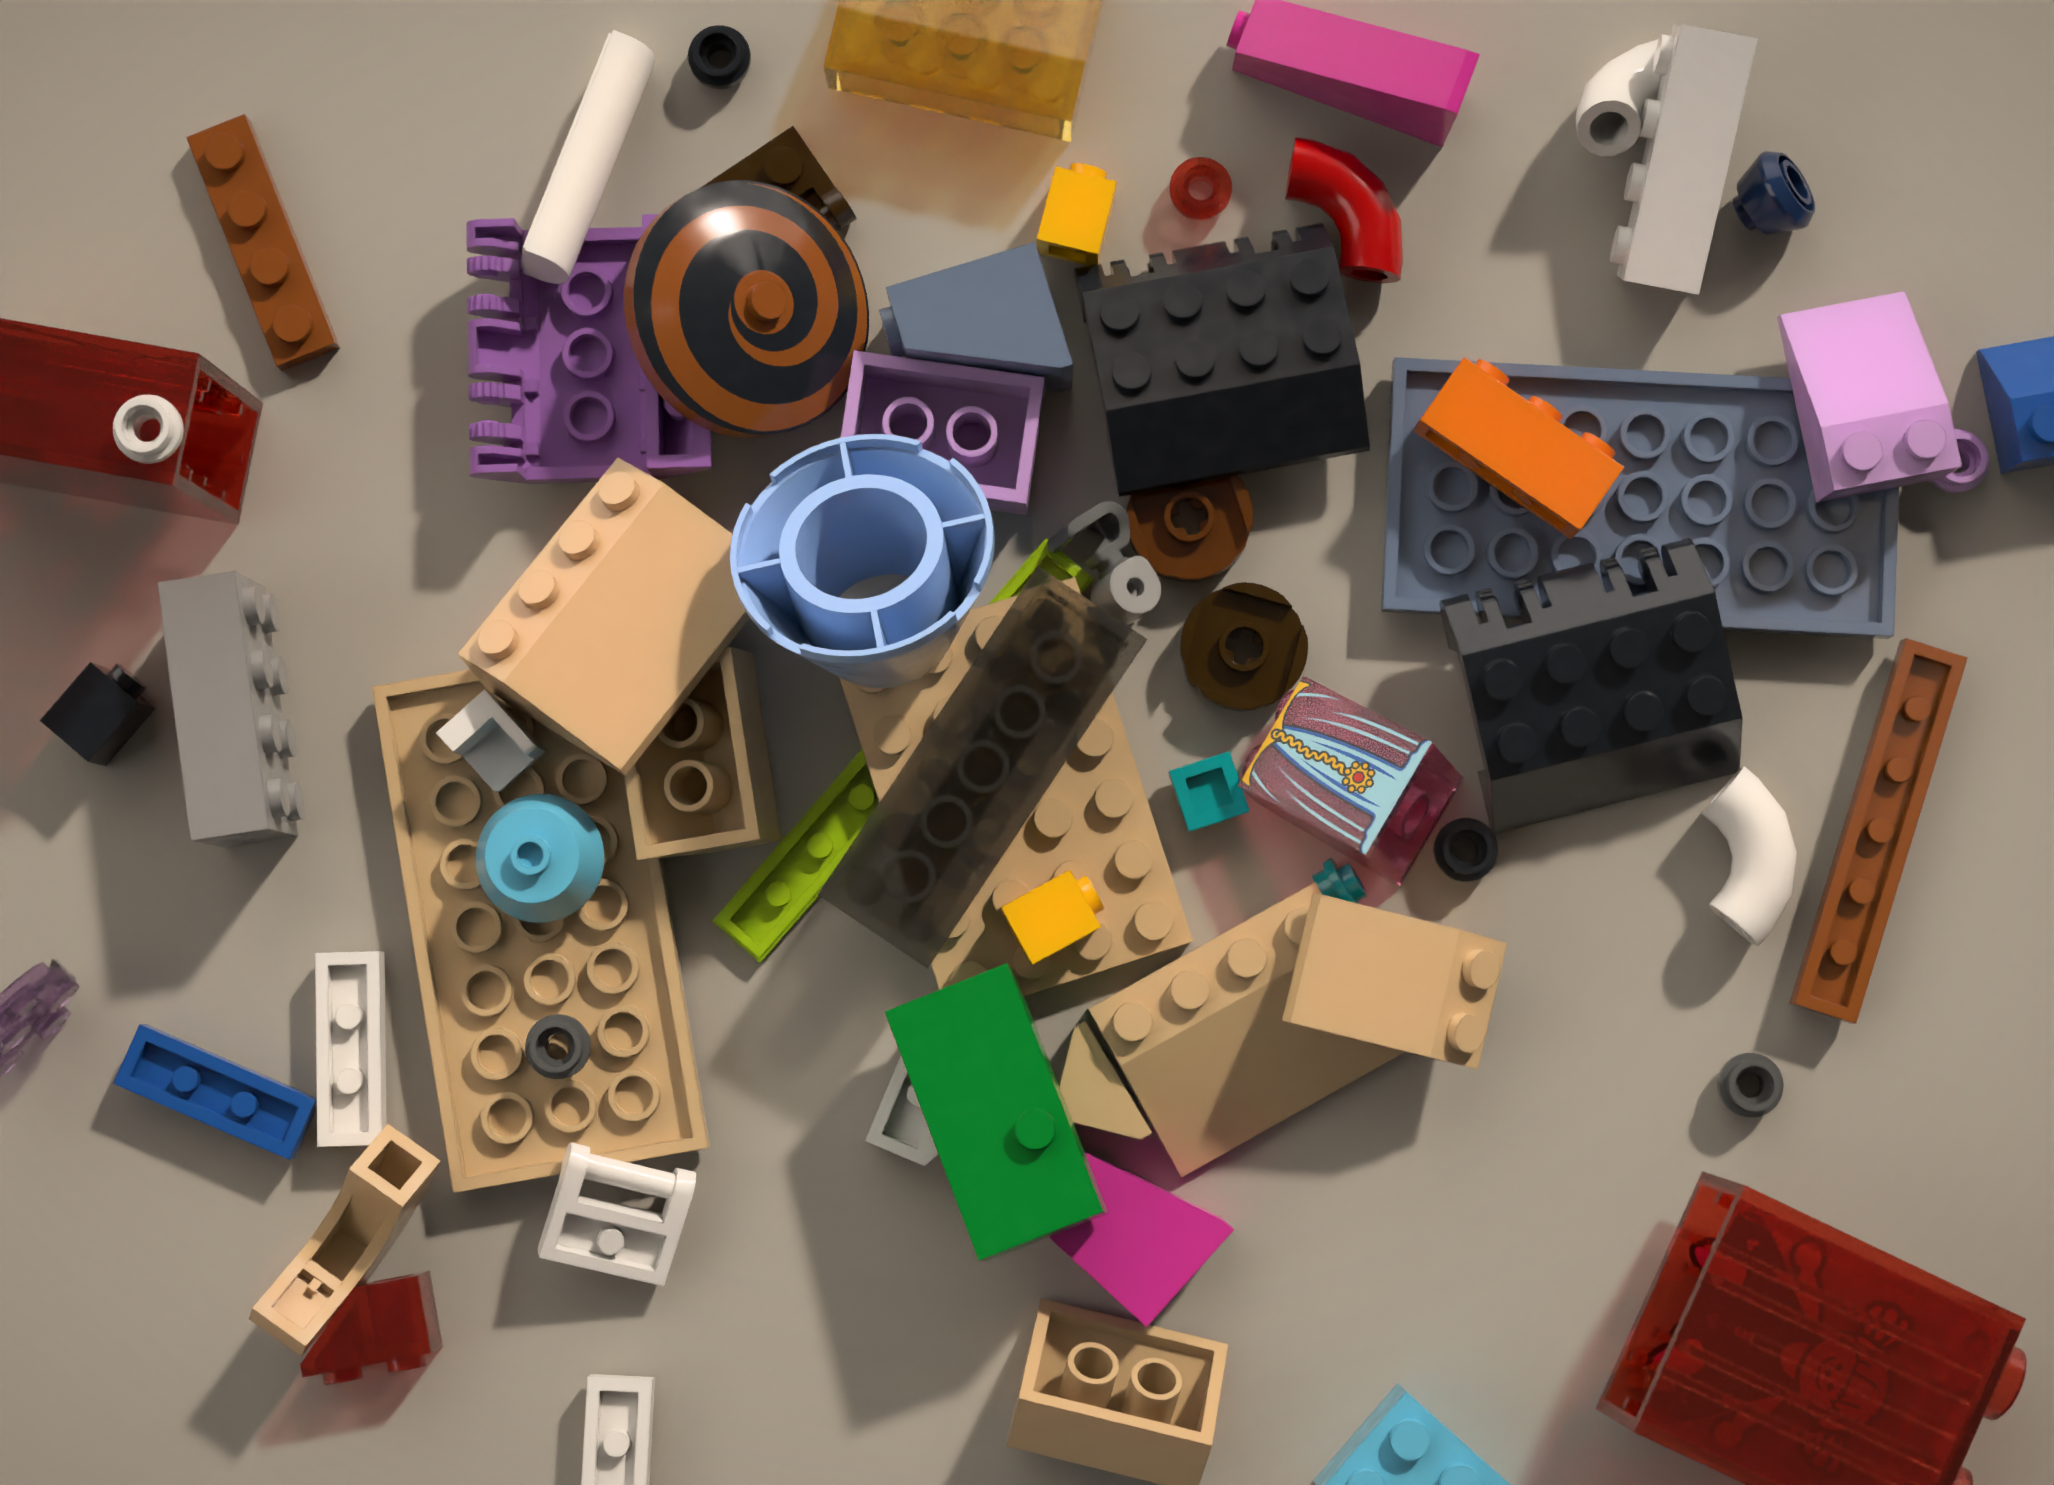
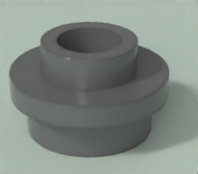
(537, 1046)
(1769, 1090)

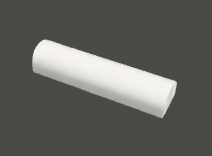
(587, 159)

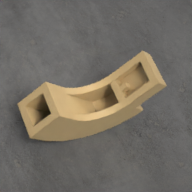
(350, 1241)

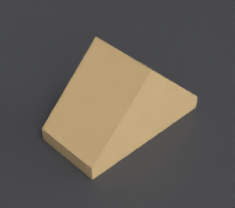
(1095, 1090)

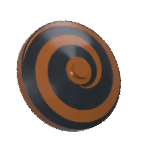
(745, 309)

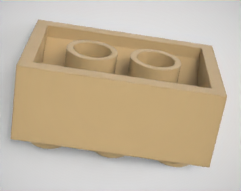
(707, 771)
(1118, 1395)

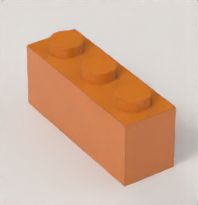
(1519, 446)

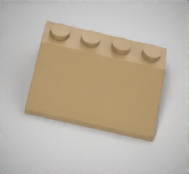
(613, 618)
(1211, 1041)

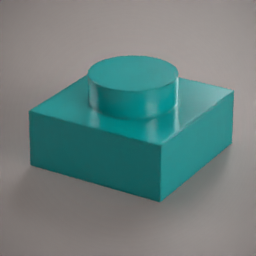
(1208, 791)

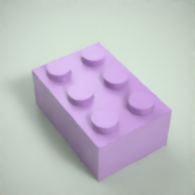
(956, 411)

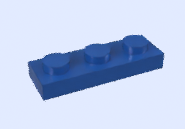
(216, 1091)

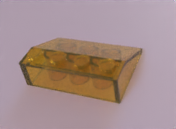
(969, 58)

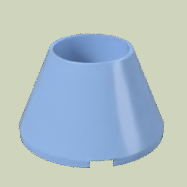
(854, 515)

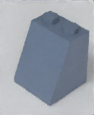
(983, 317)

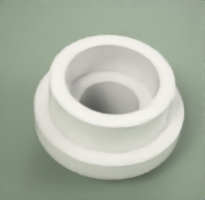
(131, 418)

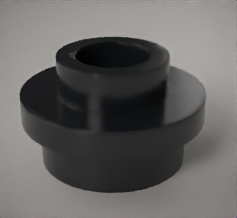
(713, 39)
(1485, 845)

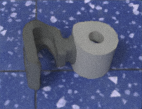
(1125, 585)

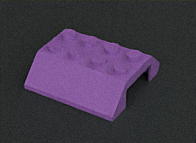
(566, 368)

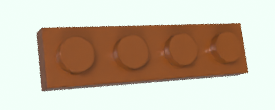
(263, 242)

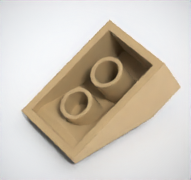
(1394, 981)

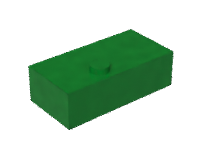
(996, 1113)

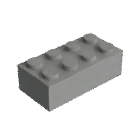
(230, 709)

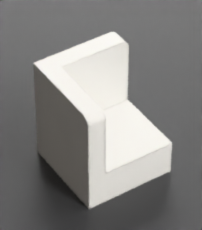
(491, 741)

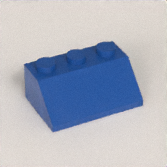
(2020, 402)

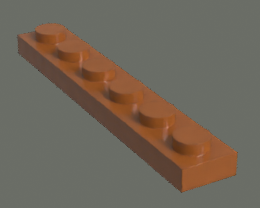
(1878, 831)

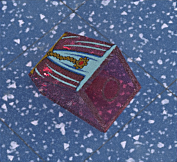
(1351, 779)

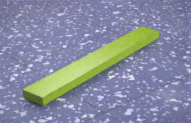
(810, 852)

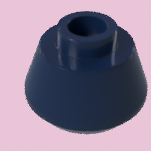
(1774, 195)

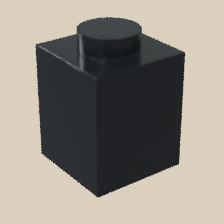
(99, 712)

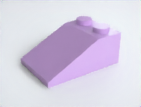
(1867, 397)

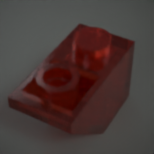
(378, 1323)

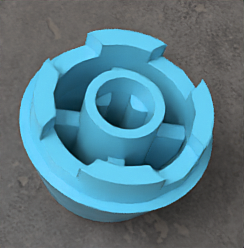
(540, 858)

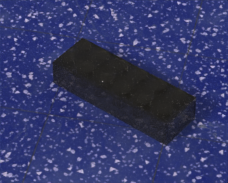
(982, 767)

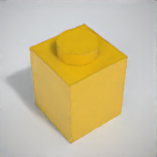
(1076, 214)
(1053, 915)

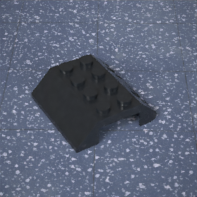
(1225, 361)
(1597, 687)

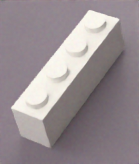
(1684, 158)

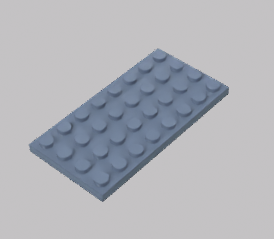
(1699, 462)

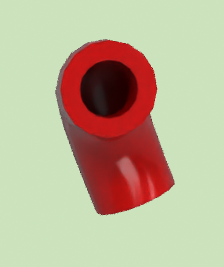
(1356, 203)

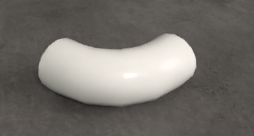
(1614, 101)
(1761, 856)

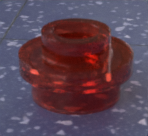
(1204, 170)

